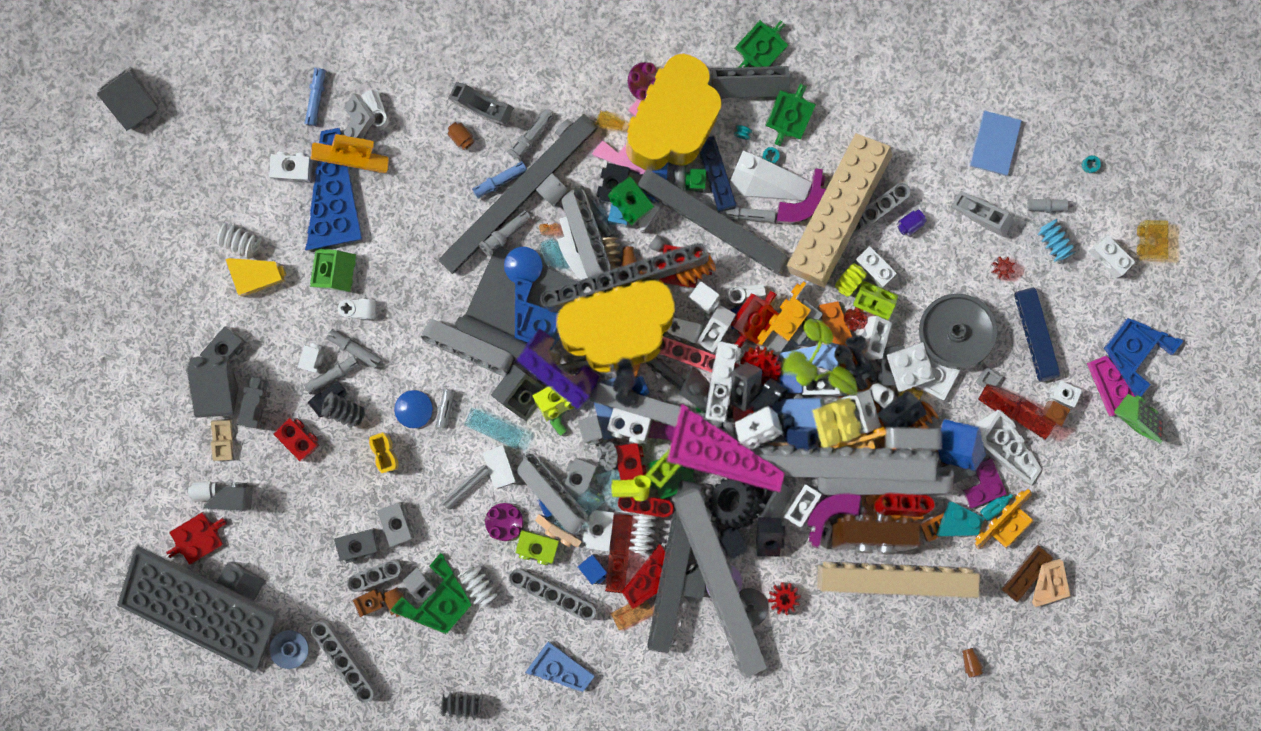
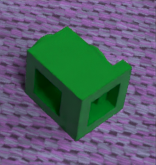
(695, 180)

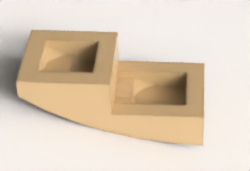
(222, 439)

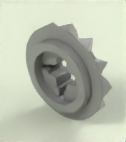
(607, 455)

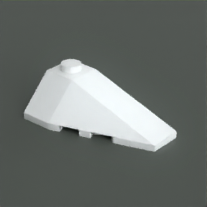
(763, 179)
(1007, 446)

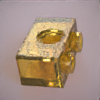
(1159, 231)

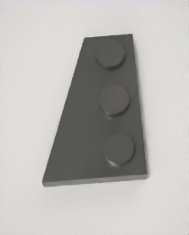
(696, 391)

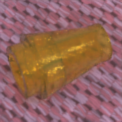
(609, 121)

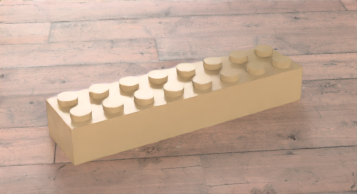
(839, 210)
(899, 581)

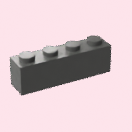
(750, 81)

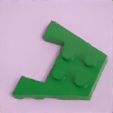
(442, 607)

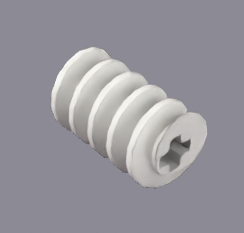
(238, 242)
(642, 533)
(477, 585)

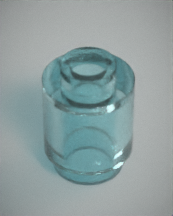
(551, 252)

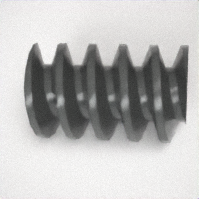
(342, 410)
(461, 706)

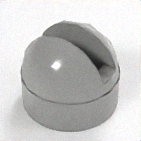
(657, 243)

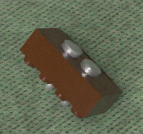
(871, 534)

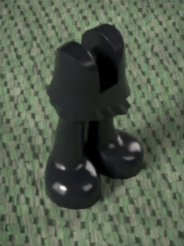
(863, 369)
(624, 381)

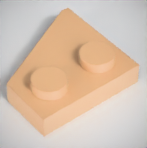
(552, 530)
(1051, 583)

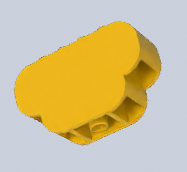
(674, 116)
(617, 324)

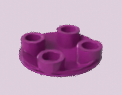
(640, 79)
(504, 522)

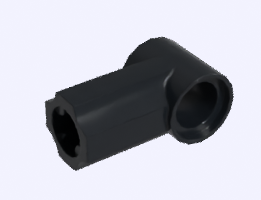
(771, 393)
(317, 401)

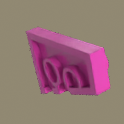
(1109, 383)

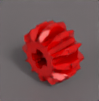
(778, 602)

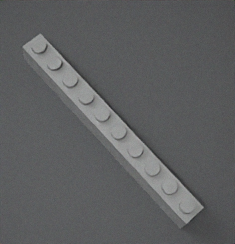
(851, 462)
(719, 582)

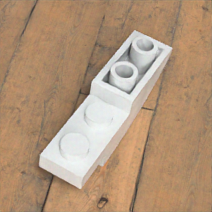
(569, 251)
(721, 381)

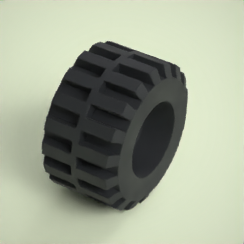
(722, 499)

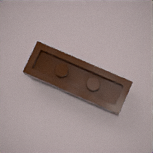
(1026, 573)

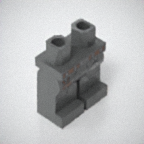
(253, 404)

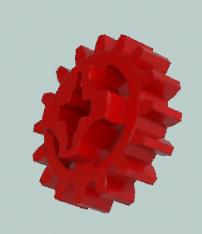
(764, 360)

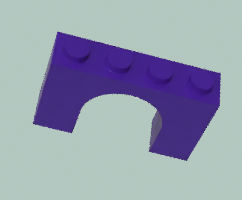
(537, 359)

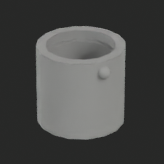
(552, 189)

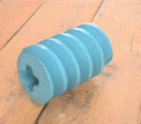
(1056, 241)

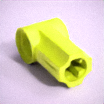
(636, 488)

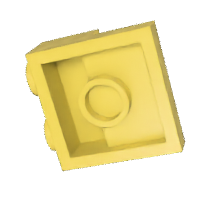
(836, 422)

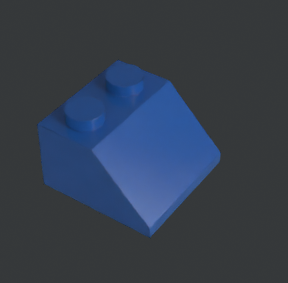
(961, 445)

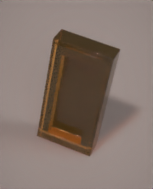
(626, 615)

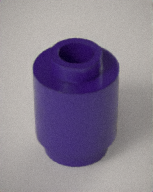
(911, 222)

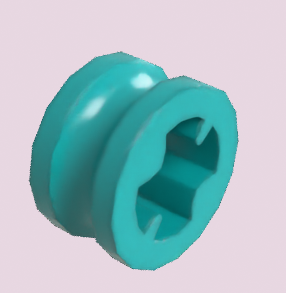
(743, 132)
(765, 153)
(1091, 170)

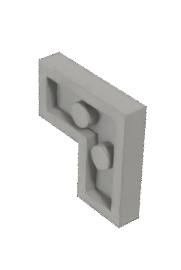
(360, 115)

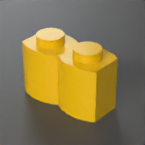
(382, 447)

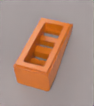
(925, 530)

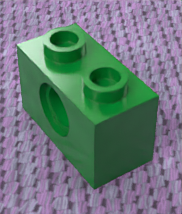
(630, 191)

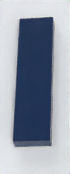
(717, 175)

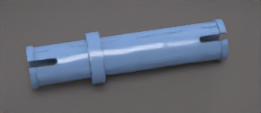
(315, 96)
(499, 180)

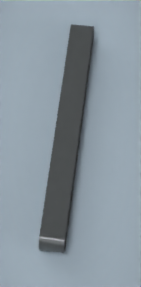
(521, 190)

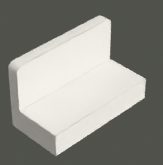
(499, 467)

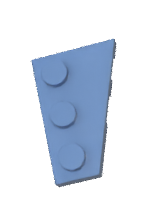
(560, 668)

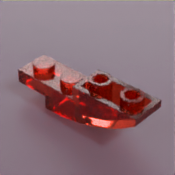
(1018, 409)
(618, 553)

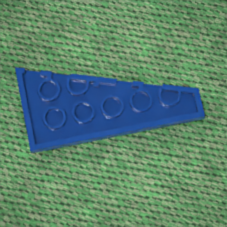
(333, 204)

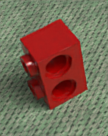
(293, 443)

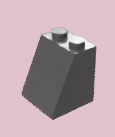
(128, 99)
(212, 386)

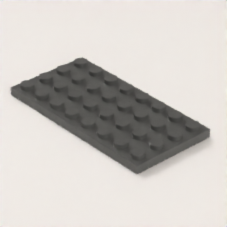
(196, 609)

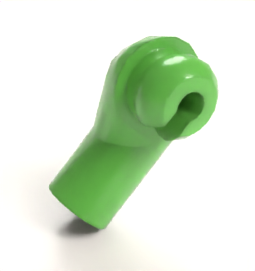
(557, 425)

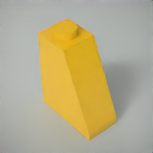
(254, 275)

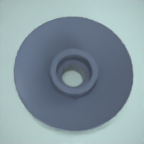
(282, 656)

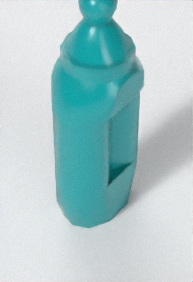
(995, 507)

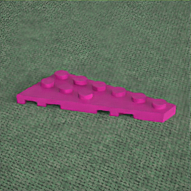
(711, 450)

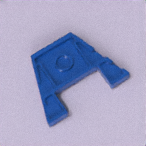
(532, 317)
(1132, 345)

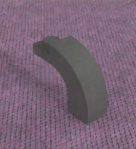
(480, 104)

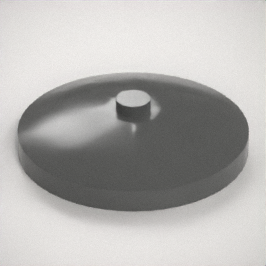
(958, 331)

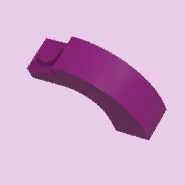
(798, 212)
(834, 505)

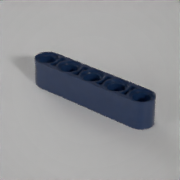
(1037, 334)

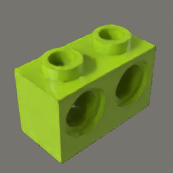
(875, 300)

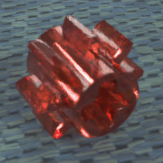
(1000, 273)
(855, 319)

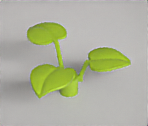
(798, 364)

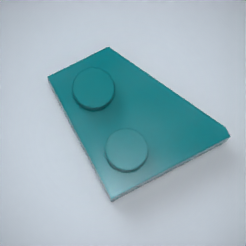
(959, 522)

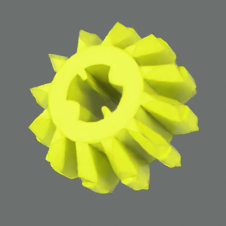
(850, 280)

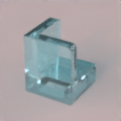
(605, 480)

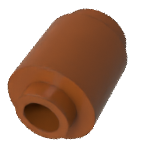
(460, 135)
(392, 598)

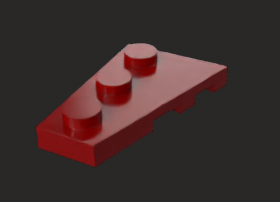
(646, 580)

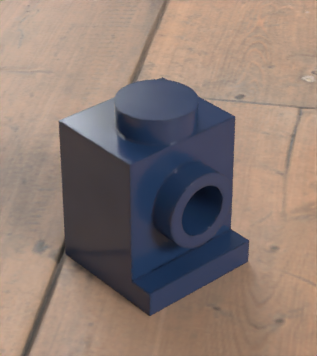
(803, 437)

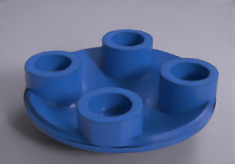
(523, 264)
(413, 409)

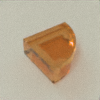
(545, 228)

